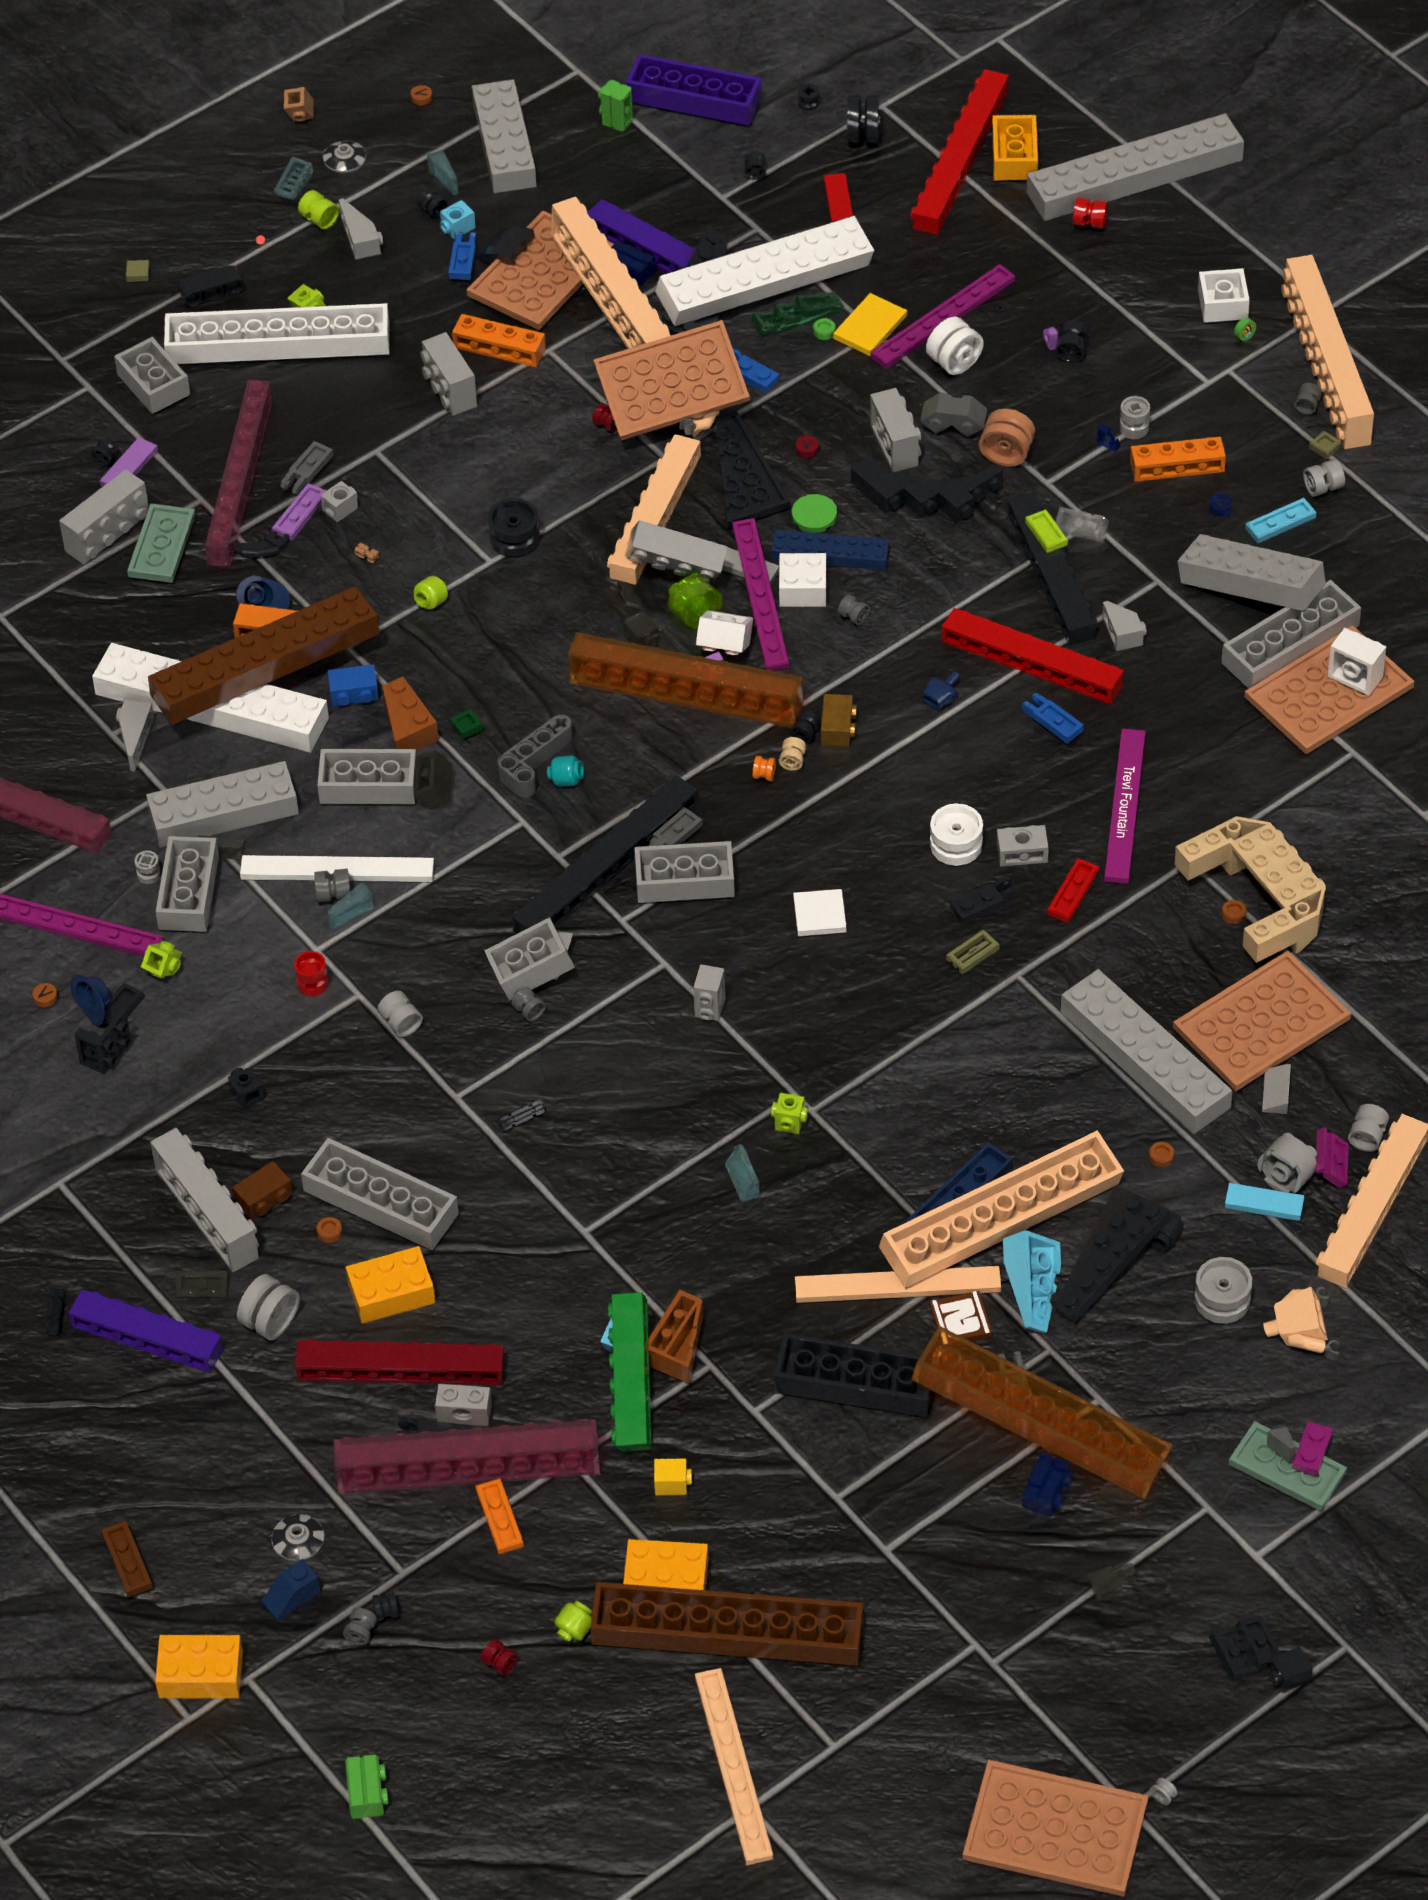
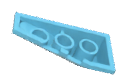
(1032, 1269)

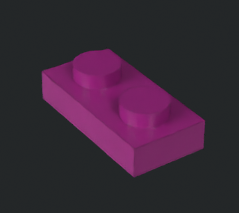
(1312, 1448)

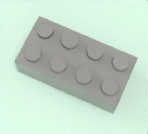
(104, 516)
(675, 551)
(367, 776)
(684, 872)
(187, 884)

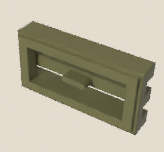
(975, 954)

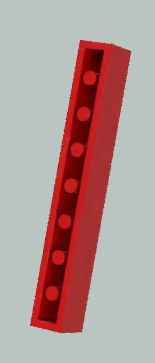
(1032, 655)

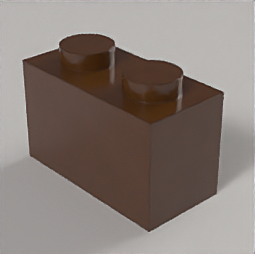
(262, 1190)

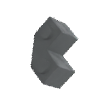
(963, 413)

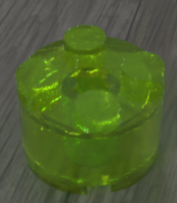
(692, 599)

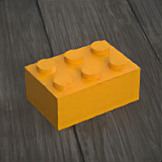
(1014, 146)
(390, 1284)
(666, 1564)
(199, 1666)

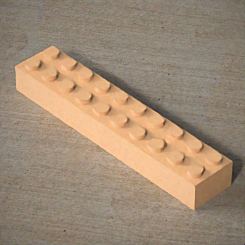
(605, 275)
(1328, 352)
(1001, 1209)

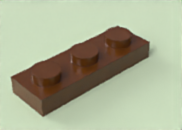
(126, 1559)

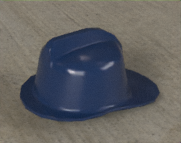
(262, 592)
(91, 996)

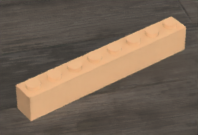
(657, 501)
(1373, 1200)

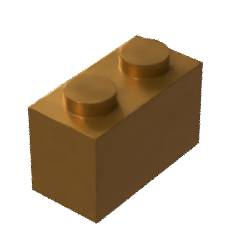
(837, 720)

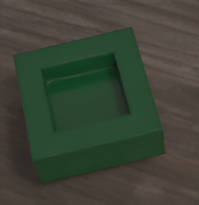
(466, 723)

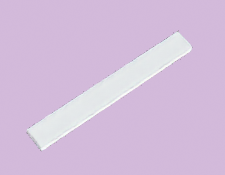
(359, 868)

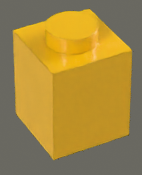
(671, 1476)

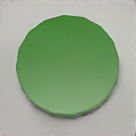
(814, 513)

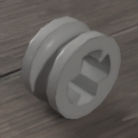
(1163, 1791)

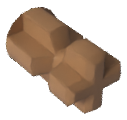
(363, 550)

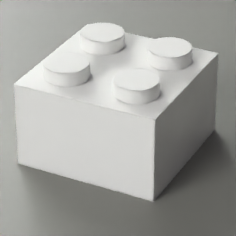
(1223, 295)
(802, 579)
(724, 632)
(1356, 661)

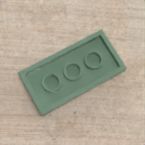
(161, 543)
(1264, 1464)

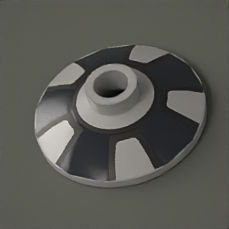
(344, 156)
(299, 1546)

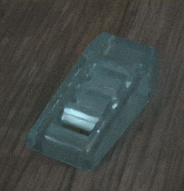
(295, 164)
(442, 170)
(351, 906)

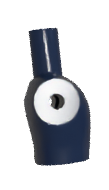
(940, 692)

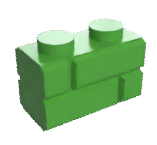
(616, 105)
(364, 1786)

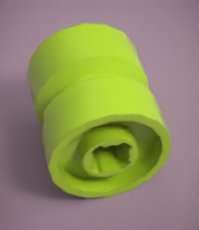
(318, 209)

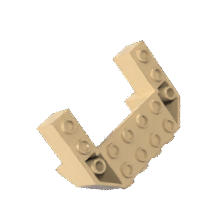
(1276, 867)

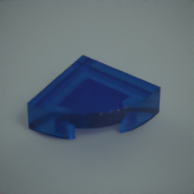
(1106, 439)

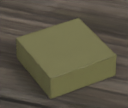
(137, 270)
(1325, 445)

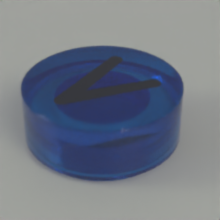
(1220, 504)

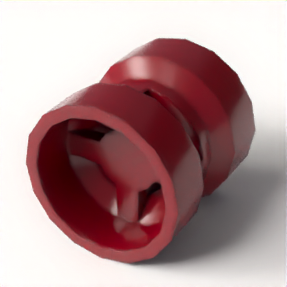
(603, 416)
(499, 1657)

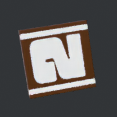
(962, 1315)

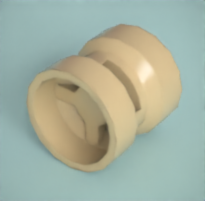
(792, 754)

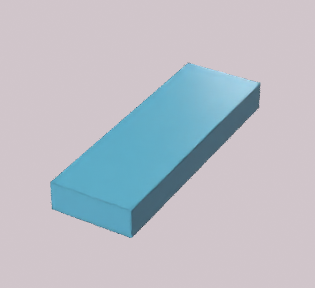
(1280, 520)
(1264, 1201)

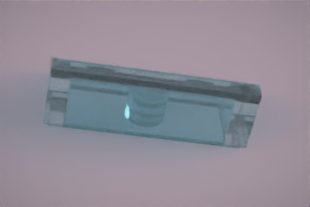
(742, 1174)

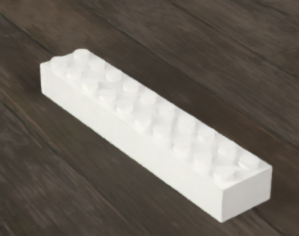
(764, 270)
(277, 333)
(261, 713)

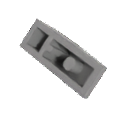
(360, 231)
(135, 724)

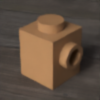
(298, 104)

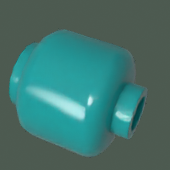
(565, 771)

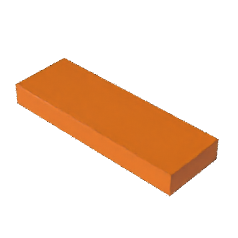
(499, 1516)

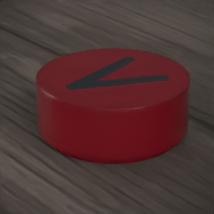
(807, 446)

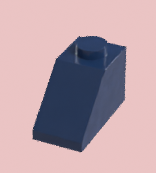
(291, 1590)

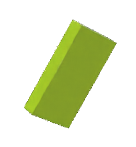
(1046, 531)

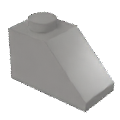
(1123, 626)

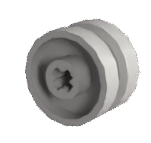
(1223, 1290)
(268, 1307)

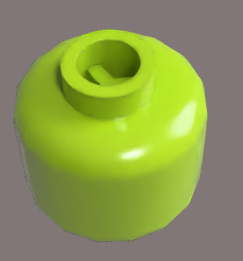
(430, 592)
(573, 1621)

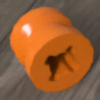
(764, 768)

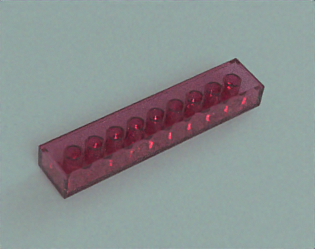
(466, 1456)

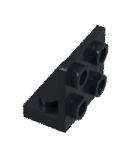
(103, 1051)

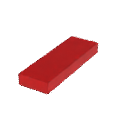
(838, 197)
(1073, 890)

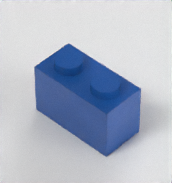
(353, 685)

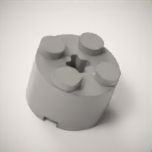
(1287, 1163)

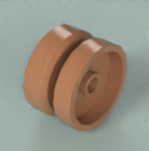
(1007, 437)

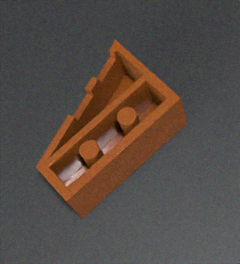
(408, 717)
(676, 1337)

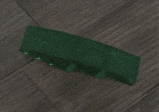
(801, 312)

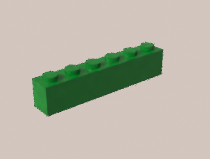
(631, 1372)

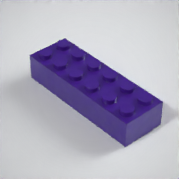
(694, 89)

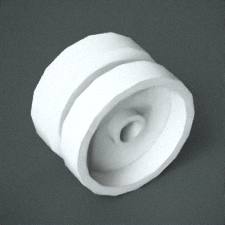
(954, 345)
(956, 834)

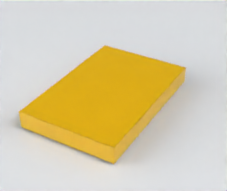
(870, 324)

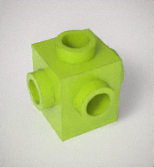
(306, 297)
(161, 959)
(789, 1113)

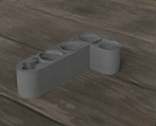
(518, 763)

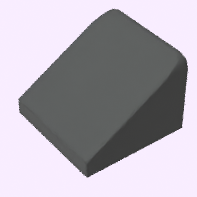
(1281, 1442)

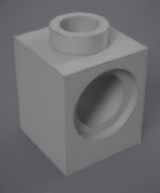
(339, 501)

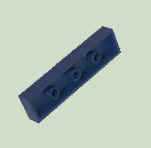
(839, 549)
(979, 1170)

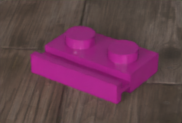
(1332, 1157)

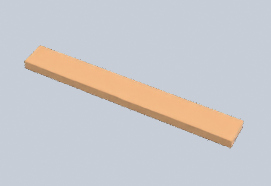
(888, 1285)
(733, 1766)

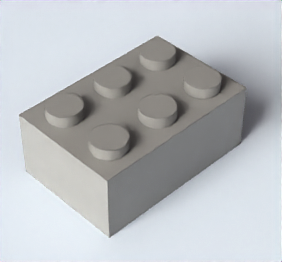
(448, 374)
(152, 375)
(895, 429)
(529, 958)

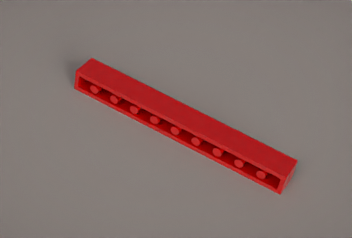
(960, 152)

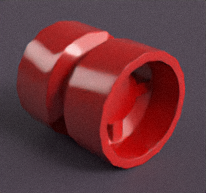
(1090, 213)
(311, 973)

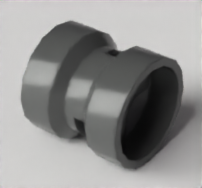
(1308, 398)
(853, 609)
(530, 1006)
(359, 1627)

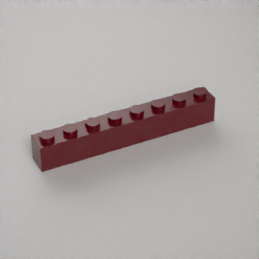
(400, 1362)

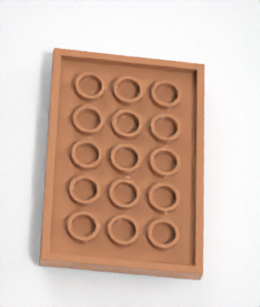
(533, 283)
(671, 380)
(1316, 707)
(1261, 1020)
(1055, 1828)

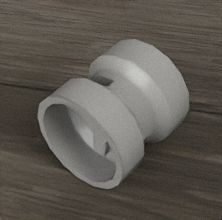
(147, 867)

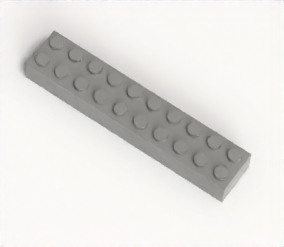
(1136, 166)

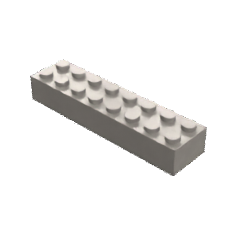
(1146, 1051)

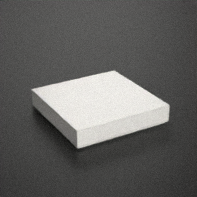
(819, 912)

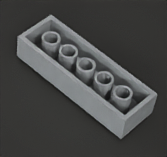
(504, 136)
(1251, 572)
(1289, 635)
(223, 803)
(380, 1193)
(205, 1199)

